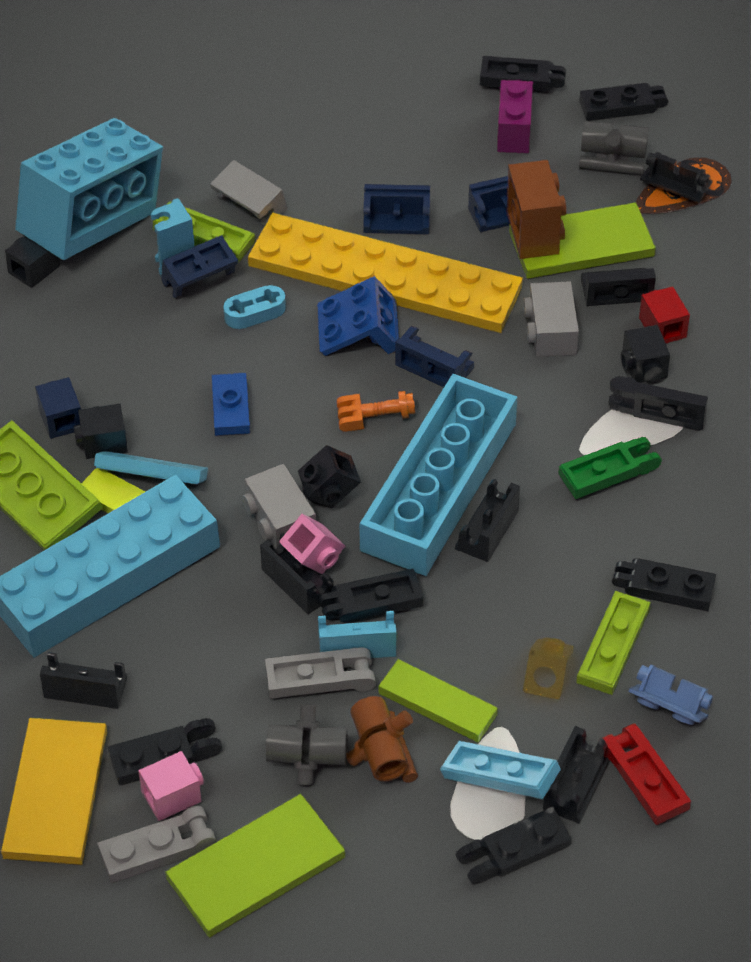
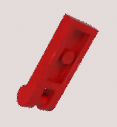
(646, 774)

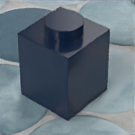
(58, 407)

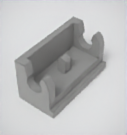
(249, 191)

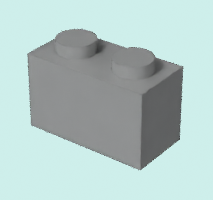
(552, 319)
(275, 502)

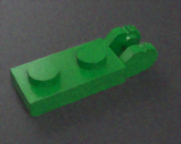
(608, 466)

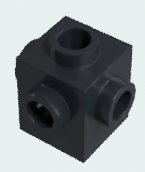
(329, 476)

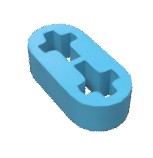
(254, 307)

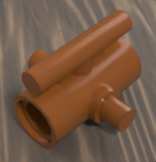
(381, 740)

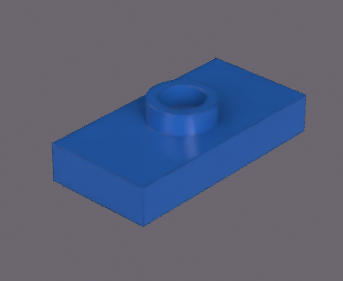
(230, 404)

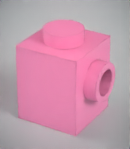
(312, 544)
(171, 785)

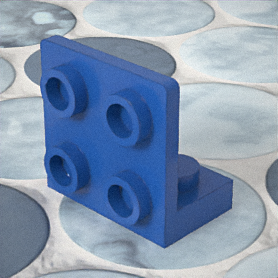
(358, 313)

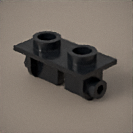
(683, 181)

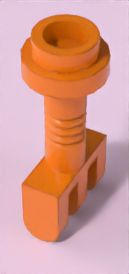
(352, 411)

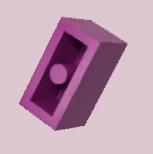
(514, 116)

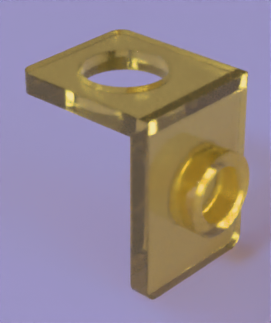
(552, 654)

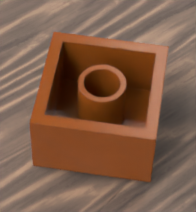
(535, 209)

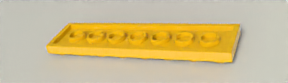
(412, 276)

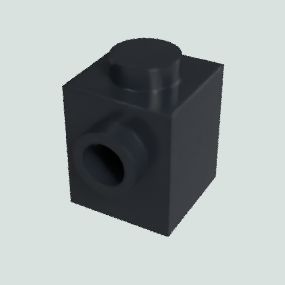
(30, 261)
(645, 354)
(101, 430)

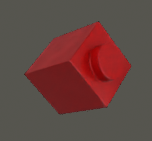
(667, 311)

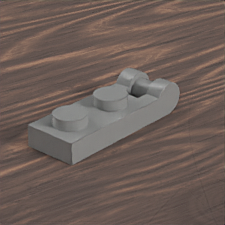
(320, 672)
(156, 845)

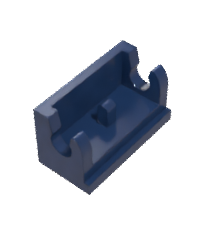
(489, 203)
(396, 209)
(198, 264)
(428, 360)

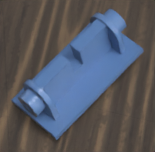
(684, 702)

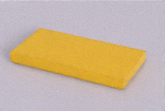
(54, 791)

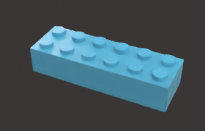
(438, 474)
(106, 565)

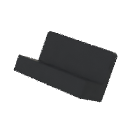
(617, 286)

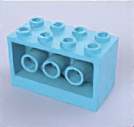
(88, 188)

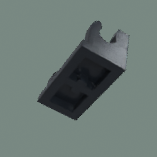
(489, 522)
(295, 579)
(83, 683)
(578, 778)

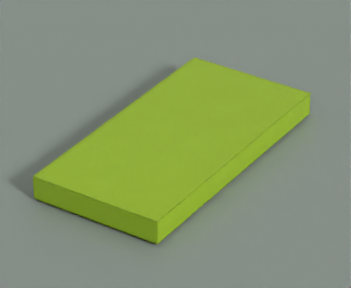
(595, 240)
(40, 491)
(255, 865)

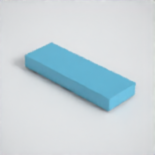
(150, 467)
(500, 769)

